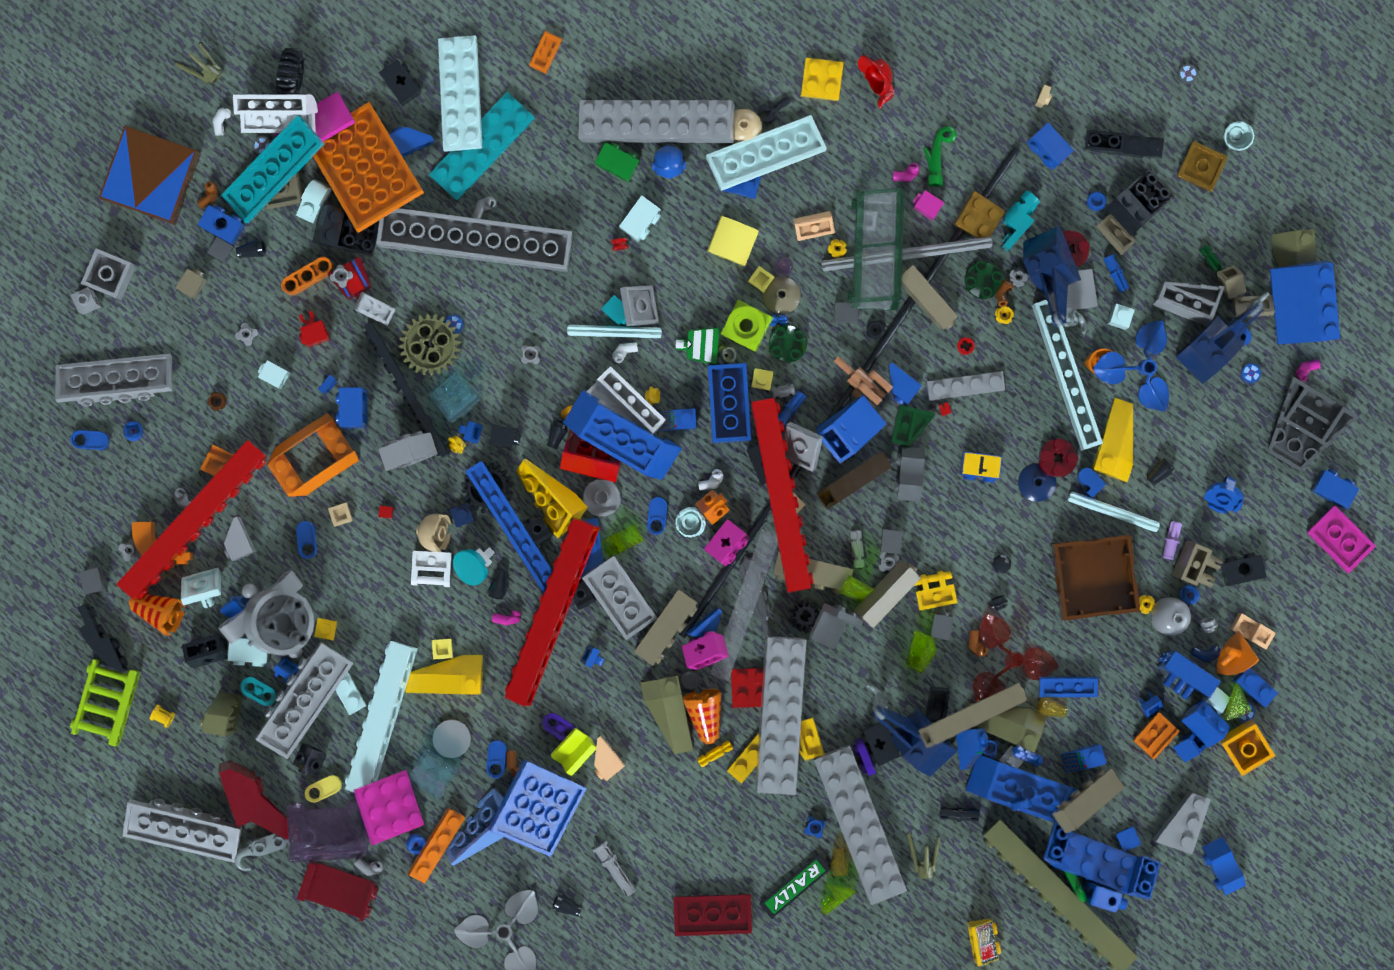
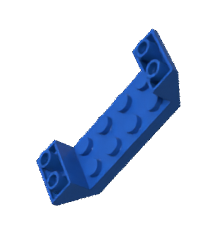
(621, 437)
(1010, 785)
(1101, 863)

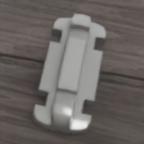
(783, 391)

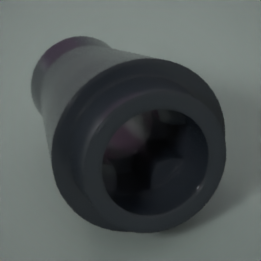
(254, 248)
(556, 433)
(1161, 471)
(498, 585)
(565, 905)

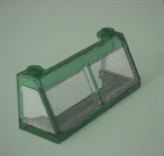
(877, 249)

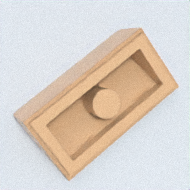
(814, 225)

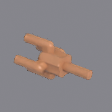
(864, 382)

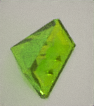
(855, 589)
(921, 652)
(1237, 705)

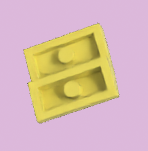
(732, 240)

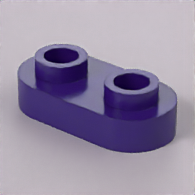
(560, 727)
(866, 765)

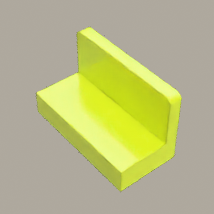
(574, 751)

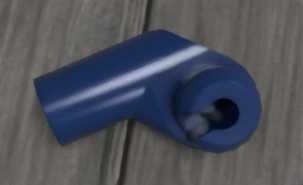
(1208, 655)

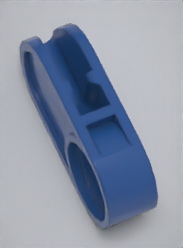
(94, 440)
(658, 512)
(306, 535)
(496, 755)

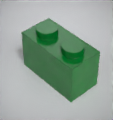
(617, 162)

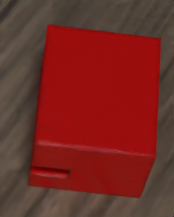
(944, 411)
(386, 512)

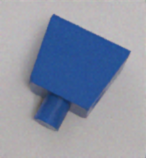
(1103, 896)

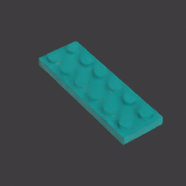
(499, 130)
(272, 169)

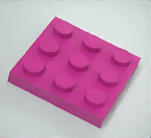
(388, 807)

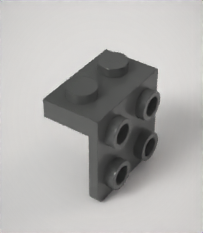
(831, 624)

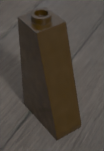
(854, 480)

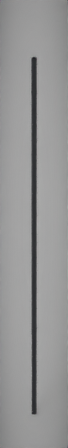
(845, 398)

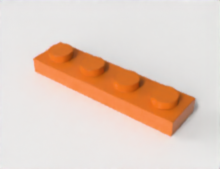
(436, 845)

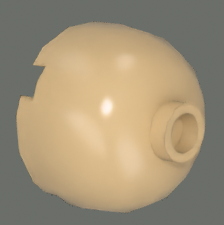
(746, 125)
(433, 532)

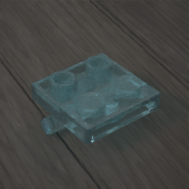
(454, 397)

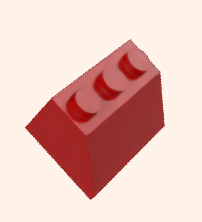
(588, 460)

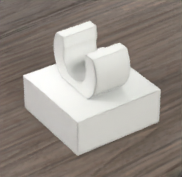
(486, 555)
(1008, 758)

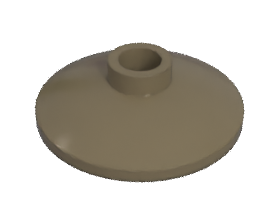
(786, 304)

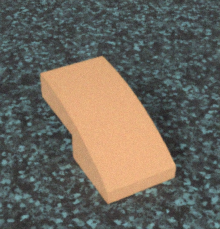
(1252, 630)

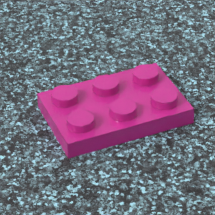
(1340, 539)

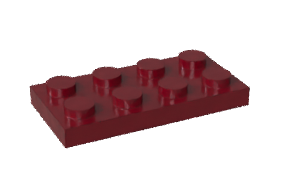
(712, 915)

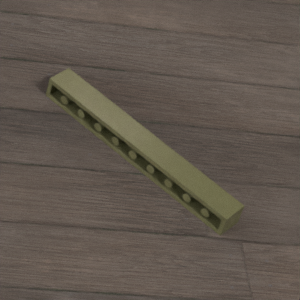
(1059, 895)

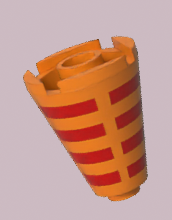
(159, 612)
(705, 713)

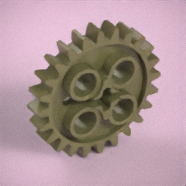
(414, 337)

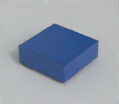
(328, 384)
(1128, 838)

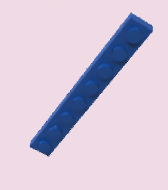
(510, 523)

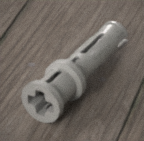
(609, 860)

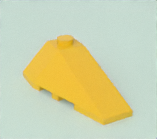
(1115, 455)
(554, 498)
(451, 676)

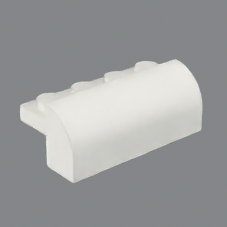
(273, 111)
(626, 401)

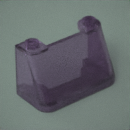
(325, 833)

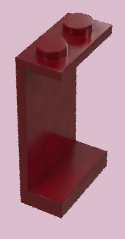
(338, 890)

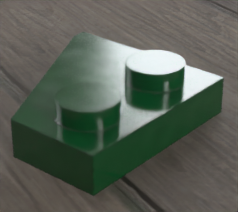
(910, 424)

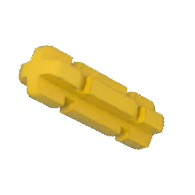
(715, 753)

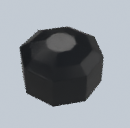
(1001, 564)

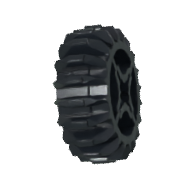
(290, 71)
(470, 485)

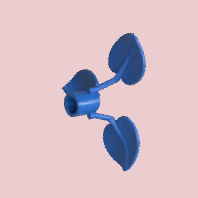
(1111, 366)

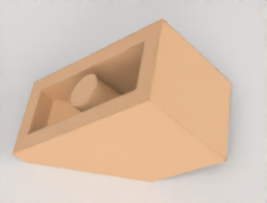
(606, 760)

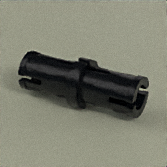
(959, 814)

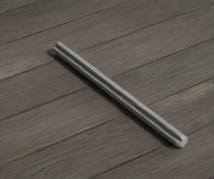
(918, 252)

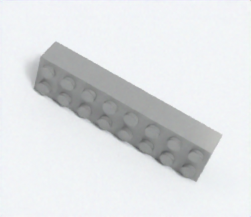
(656, 121)
(780, 715)
(860, 824)

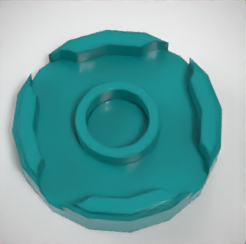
(470, 567)

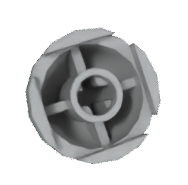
(1170, 616)

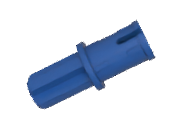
(1116, 273)
(791, 407)

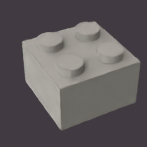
(108, 274)
(407, 450)

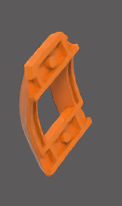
(333, 441)

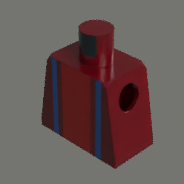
(359, 282)

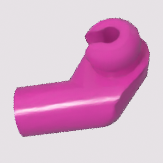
(908, 175)
(1304, 369)
(507, 620)

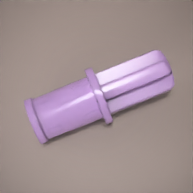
(1172, 540)

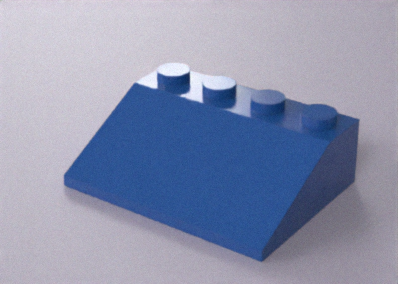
(1305, 303)

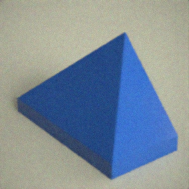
(707, 624)

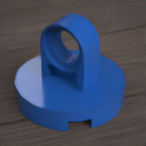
(1224, 496)

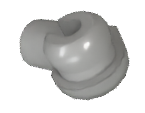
(483, 205)
(181, 498)

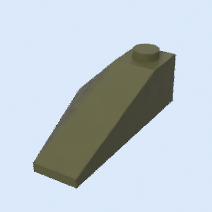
(1294, 247)
(667, 707)
(1017, 726)

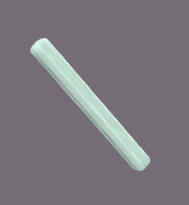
(614, 331)
(1113, 511)

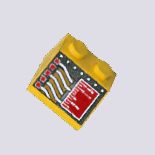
(983, 941)

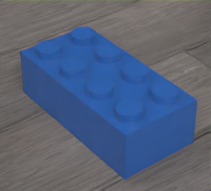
(729, 403)

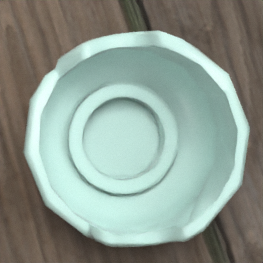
(1240, 131)

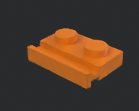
(215, 460)
(1156, 735)

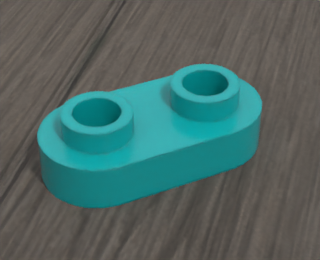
(259, 691)

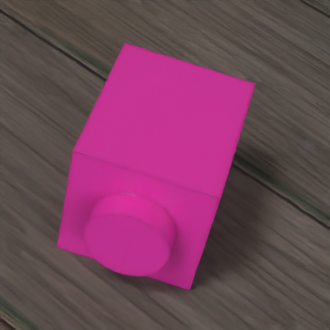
(927, 205)

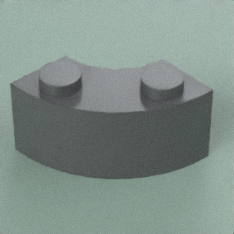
(910, 476)

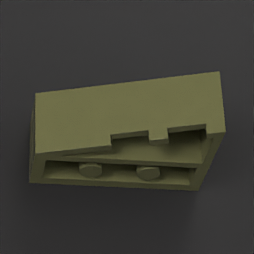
(222, 715)

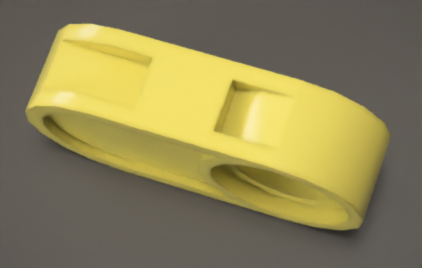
(326, 786)

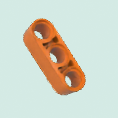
(298, 276)

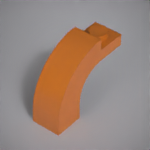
(144, 537)

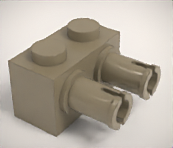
(1193, 562)

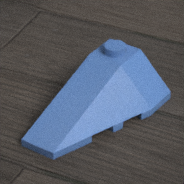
(477, 834)

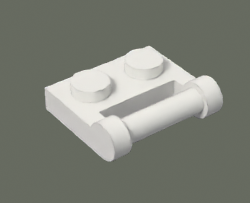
(431, 562)

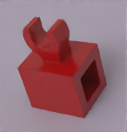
(313, 332)

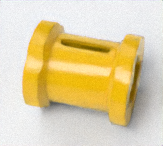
(162, 716)

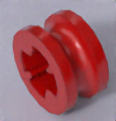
(619, 244)
(968, 341)

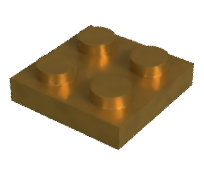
(1202, 166)
(979, 216)

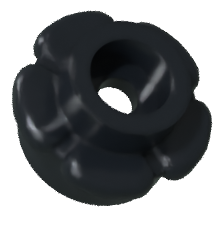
(875, 325)
(998, 602)

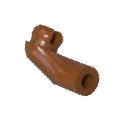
(210, 195)
(1003, 288)
(975, 646)
(511, 763)

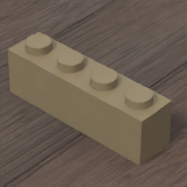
(823, 574)
(665, 628)
(1088, 800)

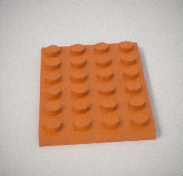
(366, 170)

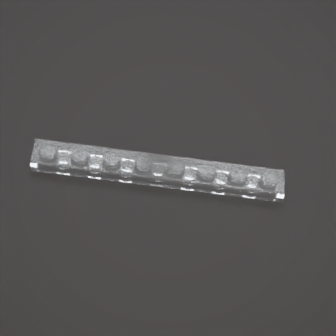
(746, 602)

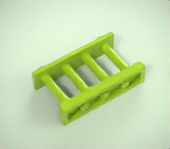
(124, 697)

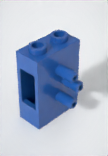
(1187, 674)

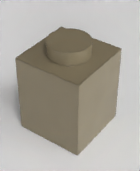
(1233, 281)
(191, 283)

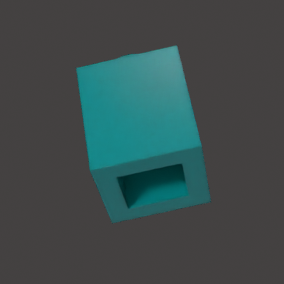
(615, 310)

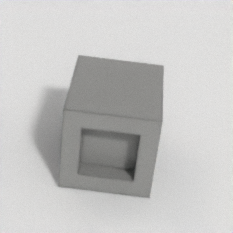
(85, 300)

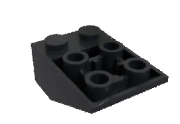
(1139, 202)
(337, 232)

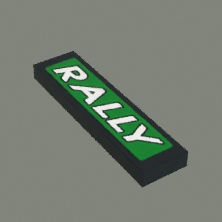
(794, 886)

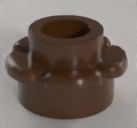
(212, 401)

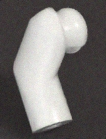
(218, 119)
(622, 350)
(713, 482)

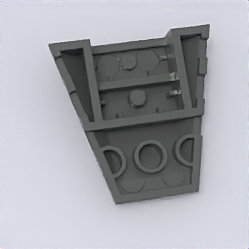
(1307, 425)

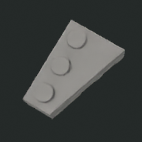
(1189, 301)
(1184, 824)

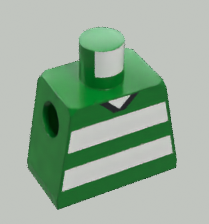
(701, 345)

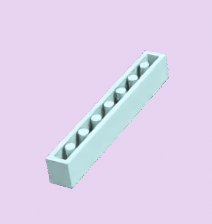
(1068, 378)
(382, 715)

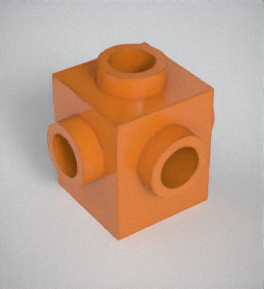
(713, 506)

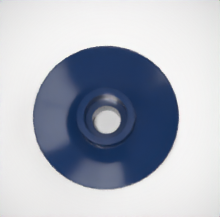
(1027, 485)

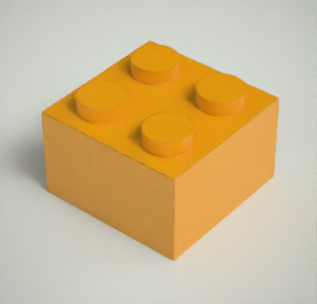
(1247, 747)

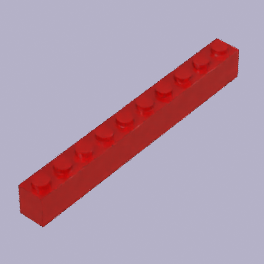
(781, 495)
(192, 520)
(552, 612)

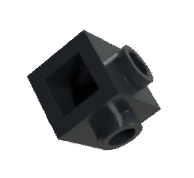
(309, 759)

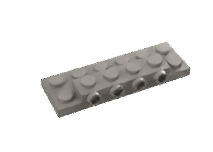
(113, 379)
(302, 699)
(182, 829)

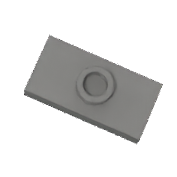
(374, 309)

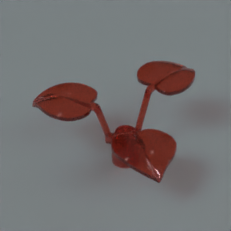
(1036, 664)

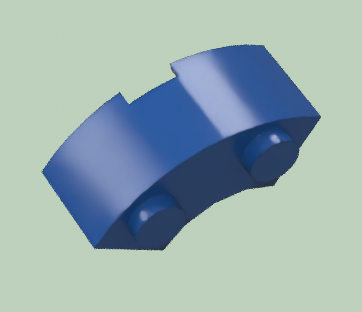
(1223, 865)

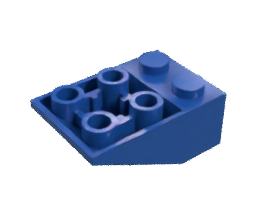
(850, 428)

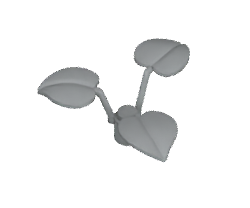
(521, 907)

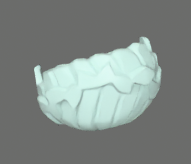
(690, 522)

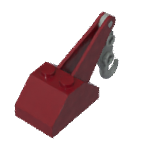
(250, 804)

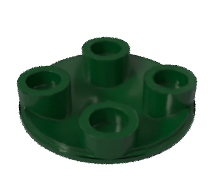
(983, 280)
(787, 343)

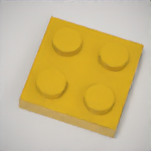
(822, 79)

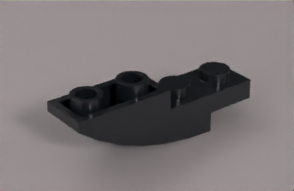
(1124, 144)
(104, 647)

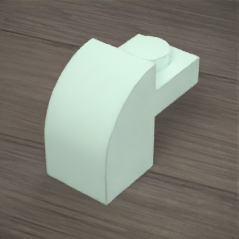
(313, 198)

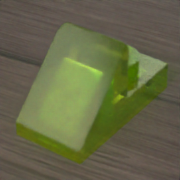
(622, 540)
(840, 893)

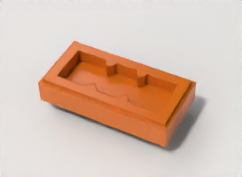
(545, 52)

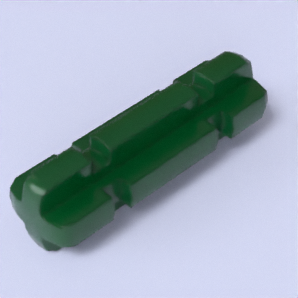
(1211, 259)

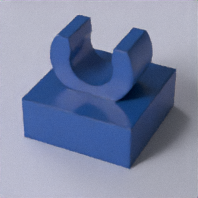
(472, 432)
(591, 656)
(285, 669)
(1152, 706)

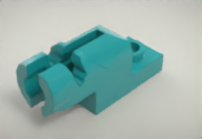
(1018, 218)

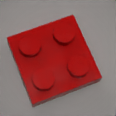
(746, 687)

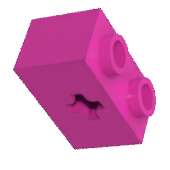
(727, 533)
(705, 650)

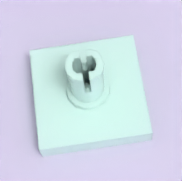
(201, 587)

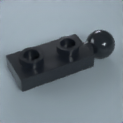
(937, 703)

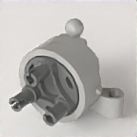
(273, 619)

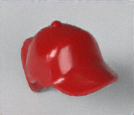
(879, 77)

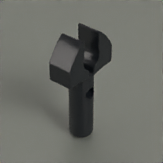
(774, 108)

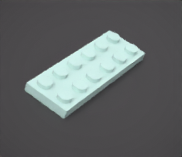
(460, 93)
(766, 152)

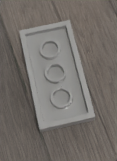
(619, 597)

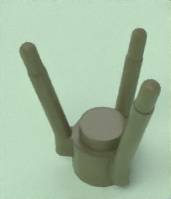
(211, 73)
(926, 868)

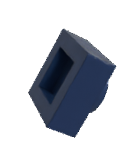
(462, 515)

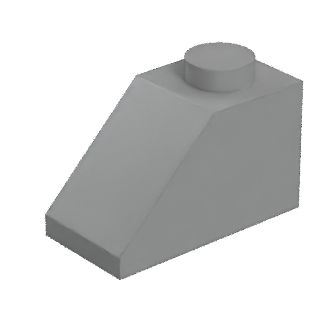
(238, 541)

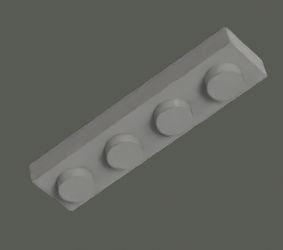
(965, 386)

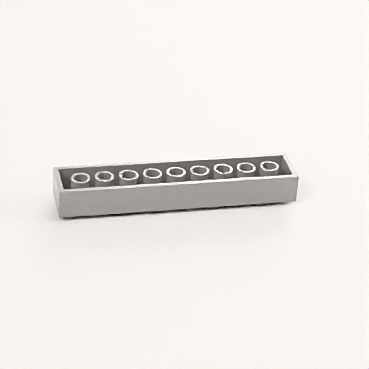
(476, 239)

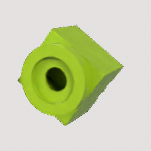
(747, 325)

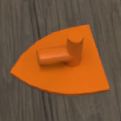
(1236, 656)

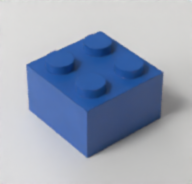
(352, 408)

